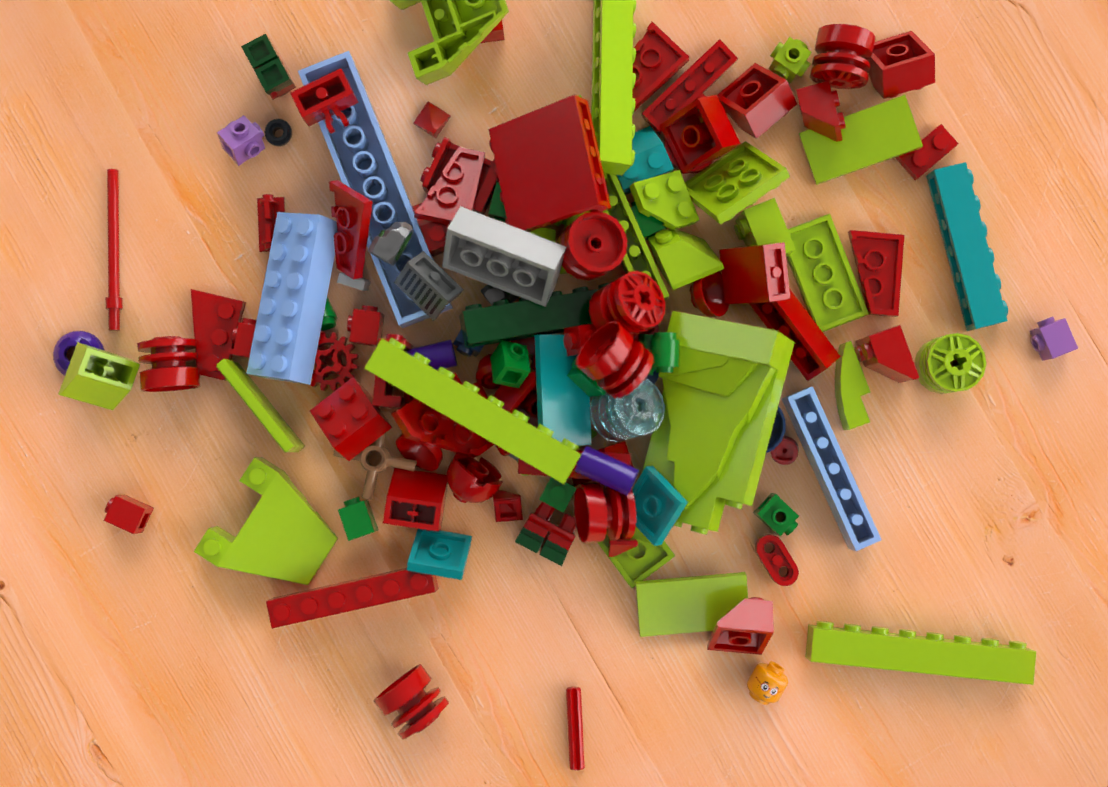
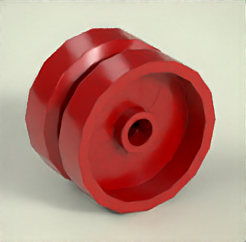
(593, 245)

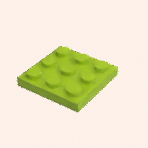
(735, 182)

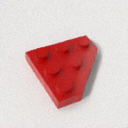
(433, 428)

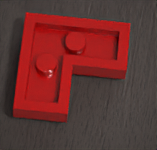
(934, 148)

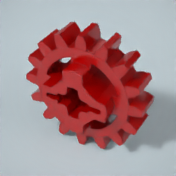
(334, 352)

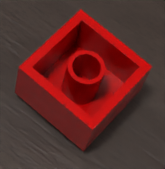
(350, 419)

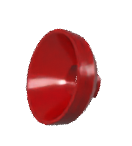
(708, 295)
(427, 456)

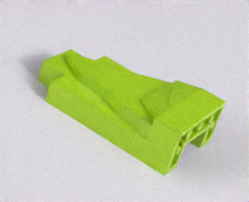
(718, 414)

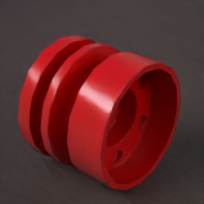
(842, 56)
(629, 300)
(615, 360)
(168, 364)
(603, 512)
(411, 702)

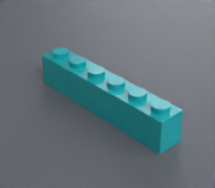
(967, 246)

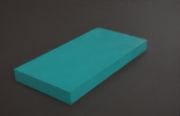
(559, 400)

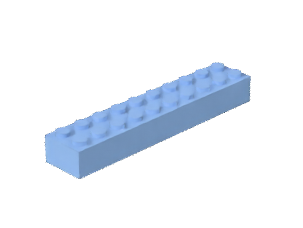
(369, 169)

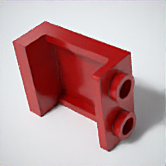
(442, 154)
(755, 274)
(382, 389)

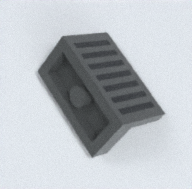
(427, 285)

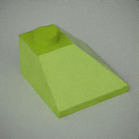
(683, 257)

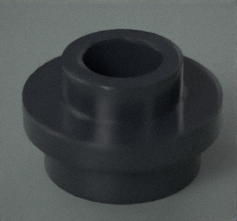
(275, 125)

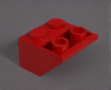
(416, 499)

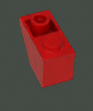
(819, 110)

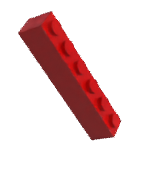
(349, 596)

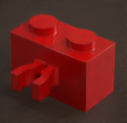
(325, 98)

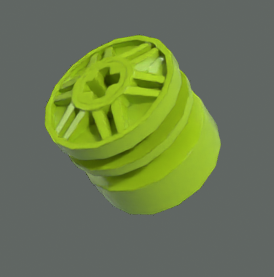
(934, 363)

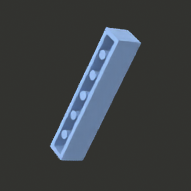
(831, 469)

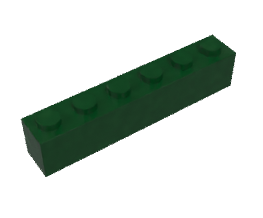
(525, 318)

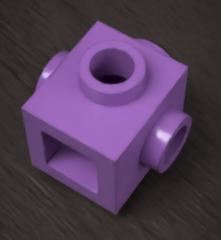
(241, 140)

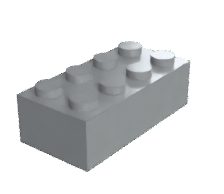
(503, 256)

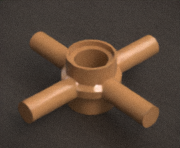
(372, 471)

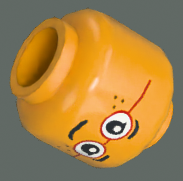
(767, 683)

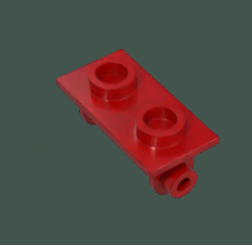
(267, 213)

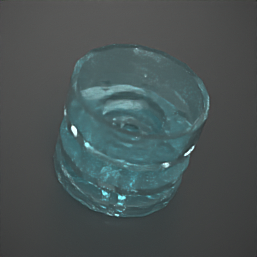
(628, 416)

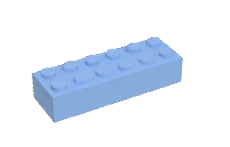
(293, 298)

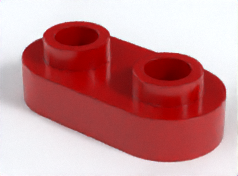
(776, 559)

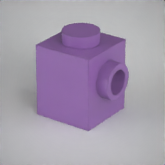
(1052, 338)

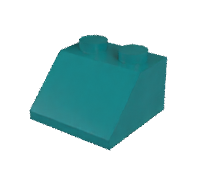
(649, 161)

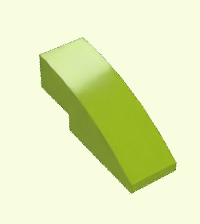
(849, 387)

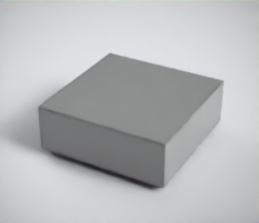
(361, 283)

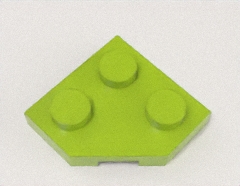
(666, 200)

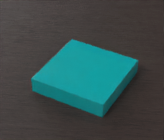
(656, 505)
(439, 553)

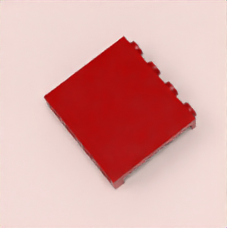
(549, 165)

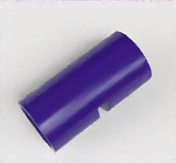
(439, 353)
(606, 470)

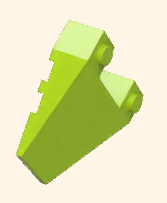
(456, 32)
(281, 535)

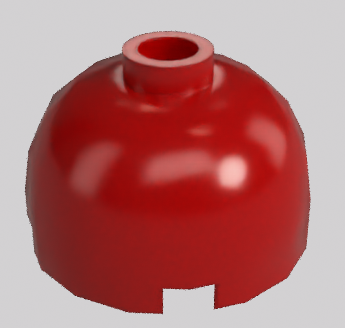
(472, 479)

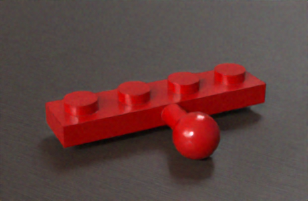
(690, 85)

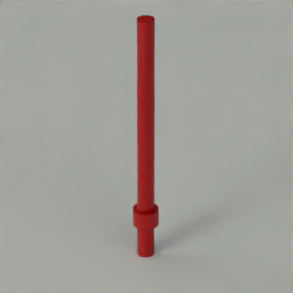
(113, 302)

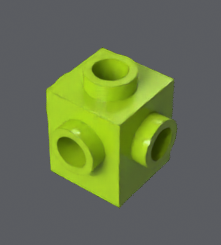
(790, 59)

